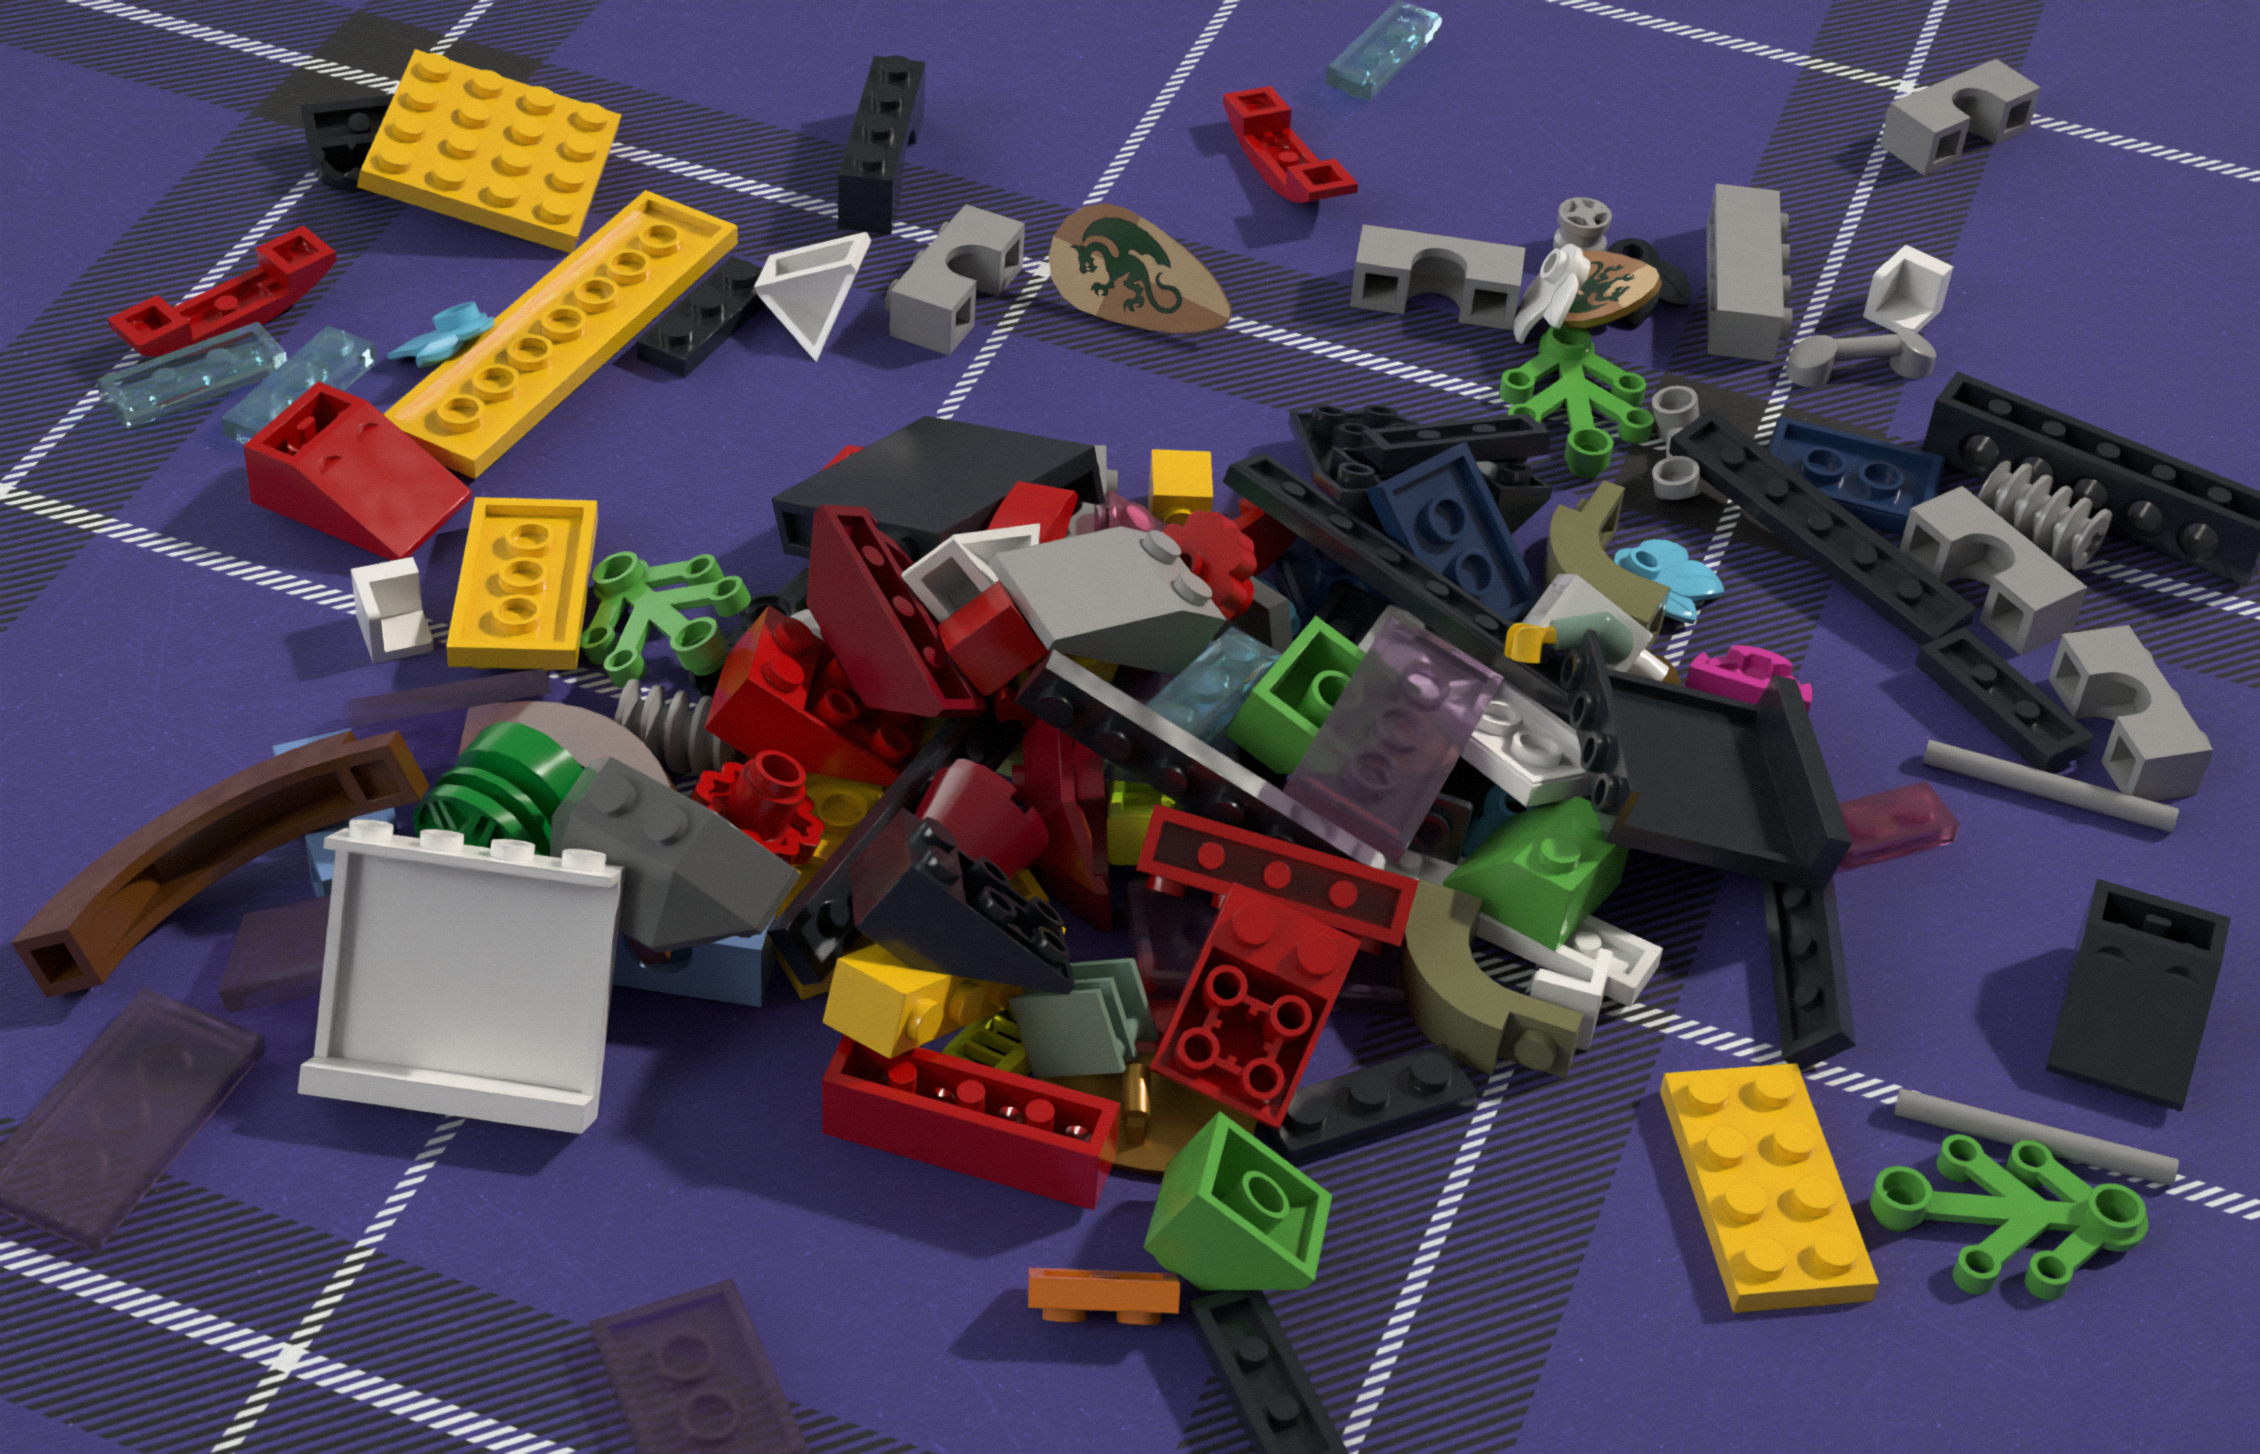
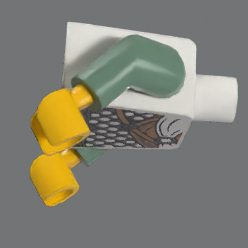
(1564, 616)

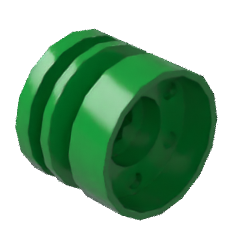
(501, 788)

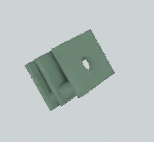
(1091, 1026)

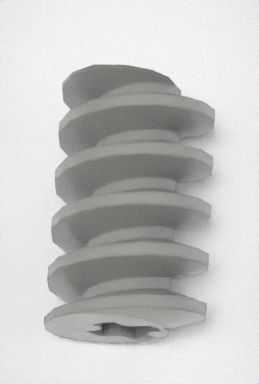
(2046, 519)
(674, 731)

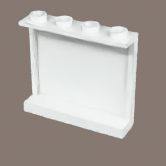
(466, 977)

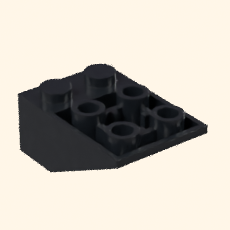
(953, 912)
(2138, 994)

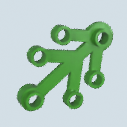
(1571, 353)
(629, 581)
(2099, 1217)

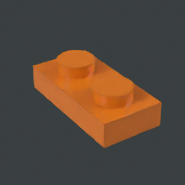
(1134, 1295)

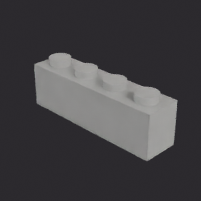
(1747, 273)

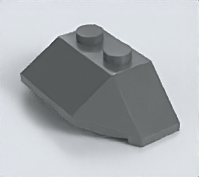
(685, 865)

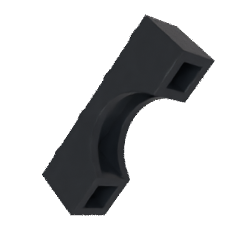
(877, 146)

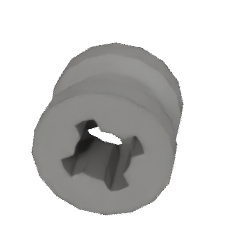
(1582, 224)

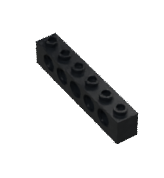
(2149, 493)

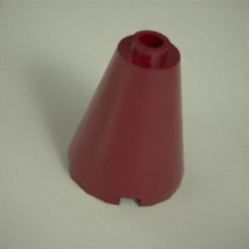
(982, 817)

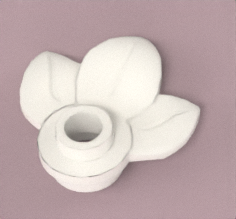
(1552, 290)

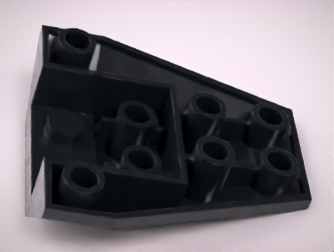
(1334, 458)

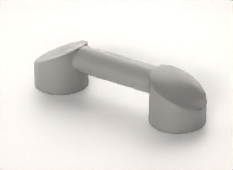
(1813, 357)
(1675, 475)

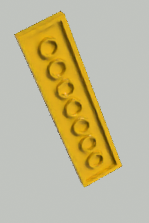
(560, 332)

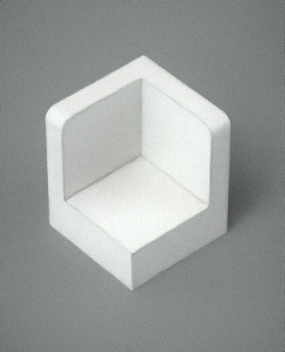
(1908, 290)
(391, 610)
(1576, 994)

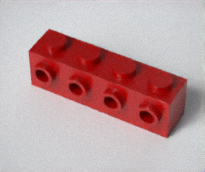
(1333, 890)
(973, 1120)

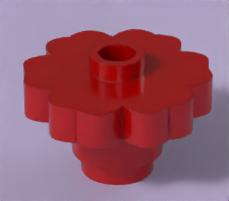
(1220, 557)
(766, 803)

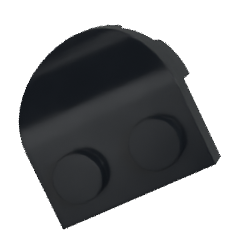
(341, 136)

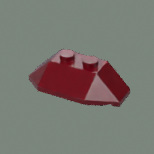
(879, 623)
(1070, 795)

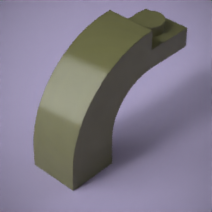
(1578, 546)
(1466, 1008)

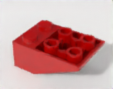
(351, 474)
(794, 697)
(1254, 1005)

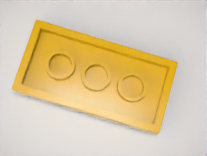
(523, 584)
(1767, 1188)

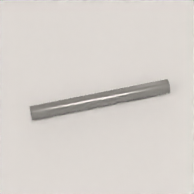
(2051, 786)
(2059, 1141)

